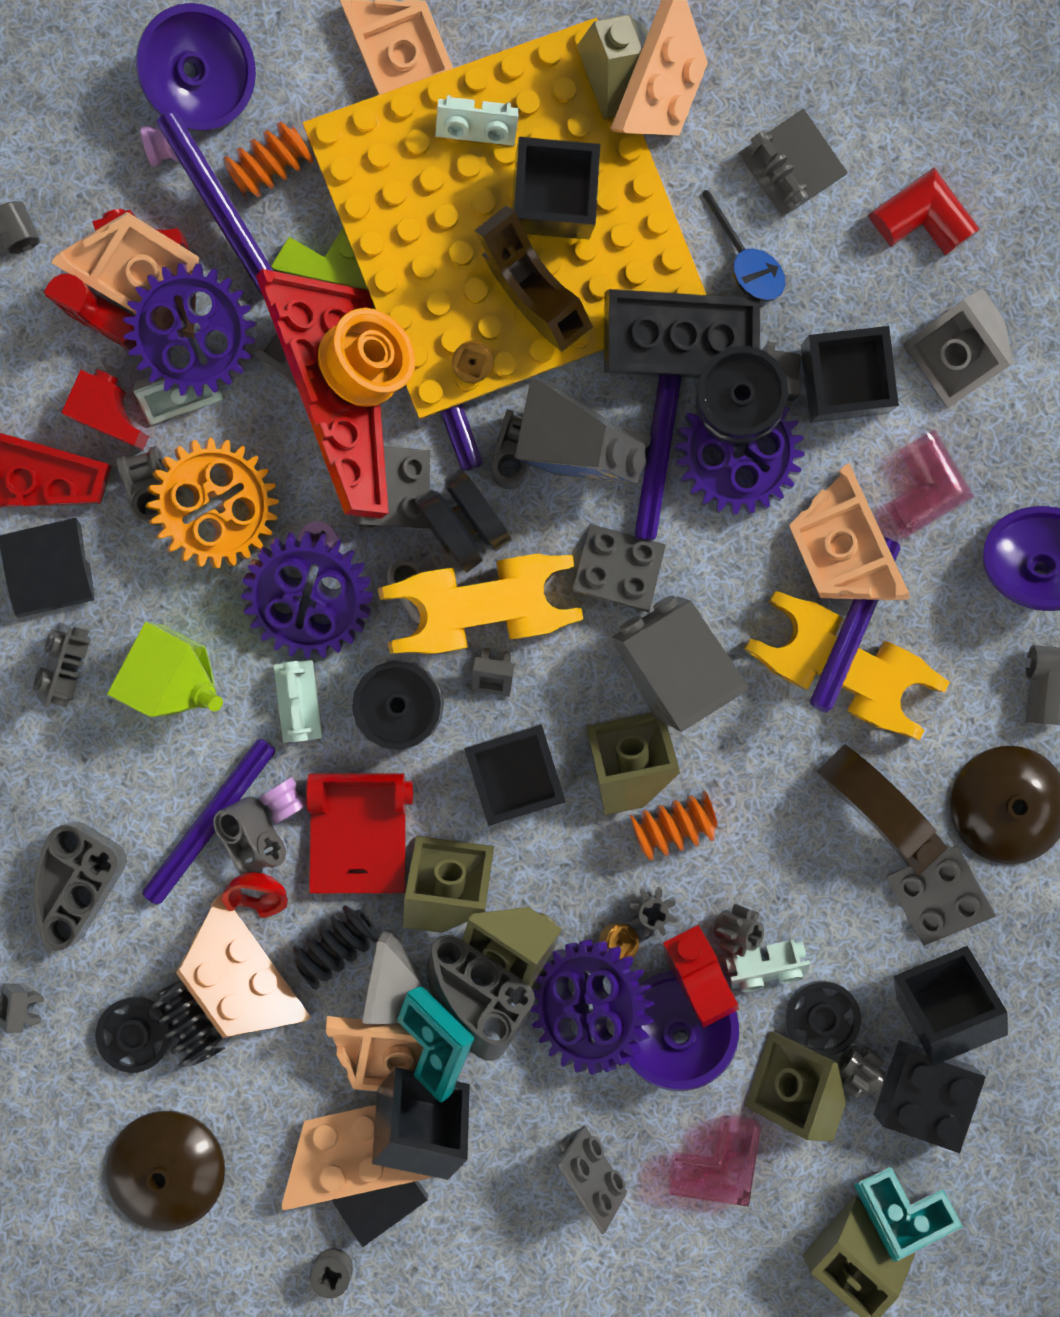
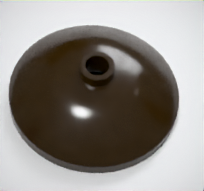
(984, 801)
(180, 1151)

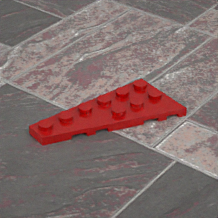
(345, 432)
(48, 476)

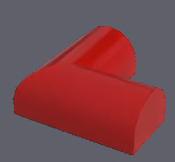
(925, 203)
(90, 309)

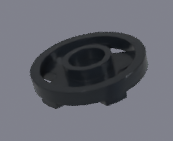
(823, 1017)
(132, 1035)

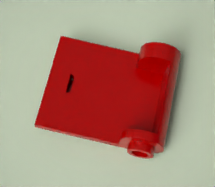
(359, 827)

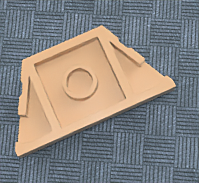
(396, 41)
(664, 75)
(122, 257)
(846, 546)
(236, 978)
(372, 1050)
(337, 1160)

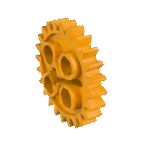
(194, 473)

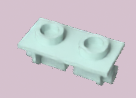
(491, 124)
(297, 701)
(782, 964)

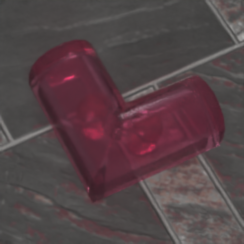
(938, 488)
(727, 1174)

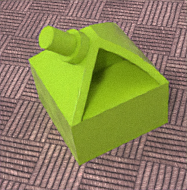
(166, 674)

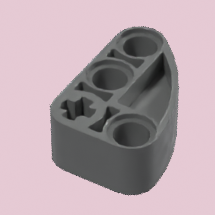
(60, 875)
(478, 1006)

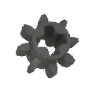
(657, 921)
(739, 930)
(861, 1071)

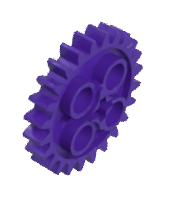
(156, 343)
(719, 481)
(272, 585)
(623, 1006)

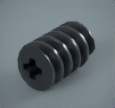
(333, 946)
(186, 1025)

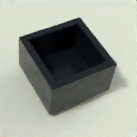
(556, 187)
(849, 374)
(514, 774)
(951, 1005)
(929, 1099)
(417, 1130)

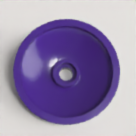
(220, 58)
(1019, 547)
(685, 1064)

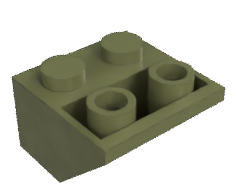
(856, 1264)

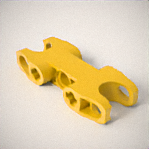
(449, 608)
(873, 679)

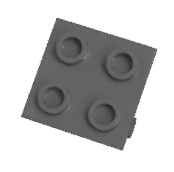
(792, 162)
(406, 481)
(619, 568)
(47, 682)
(942, 897)
(592, 1177)

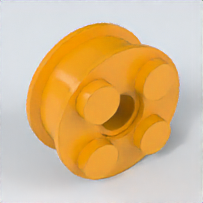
(345, 362)

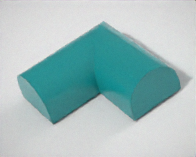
(442, 1039)
(904, 1225)

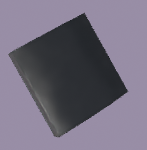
(46, 567)
(378, 1210)

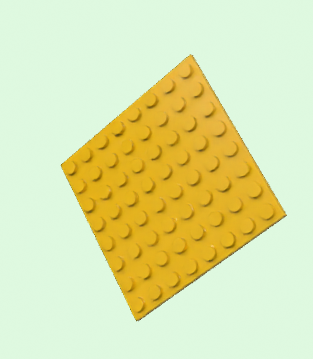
(419, 198)

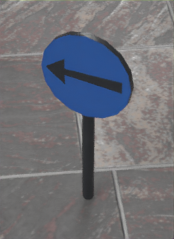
(752, 269)

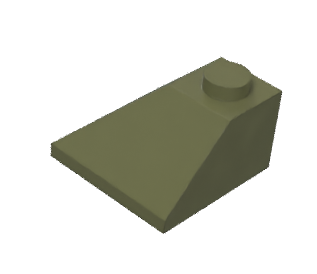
(609, 57)
(631, 761)
(446, 883)
(514, 939)
(797, 1089)

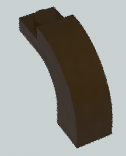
(528, 283)
(883, 808)

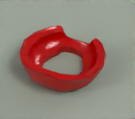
(269, 903)

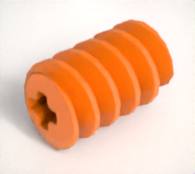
(267, 160)
(675, 826)

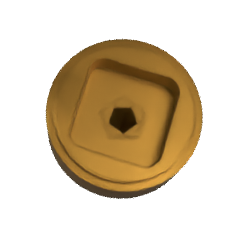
(472, 361)
(621, 936)

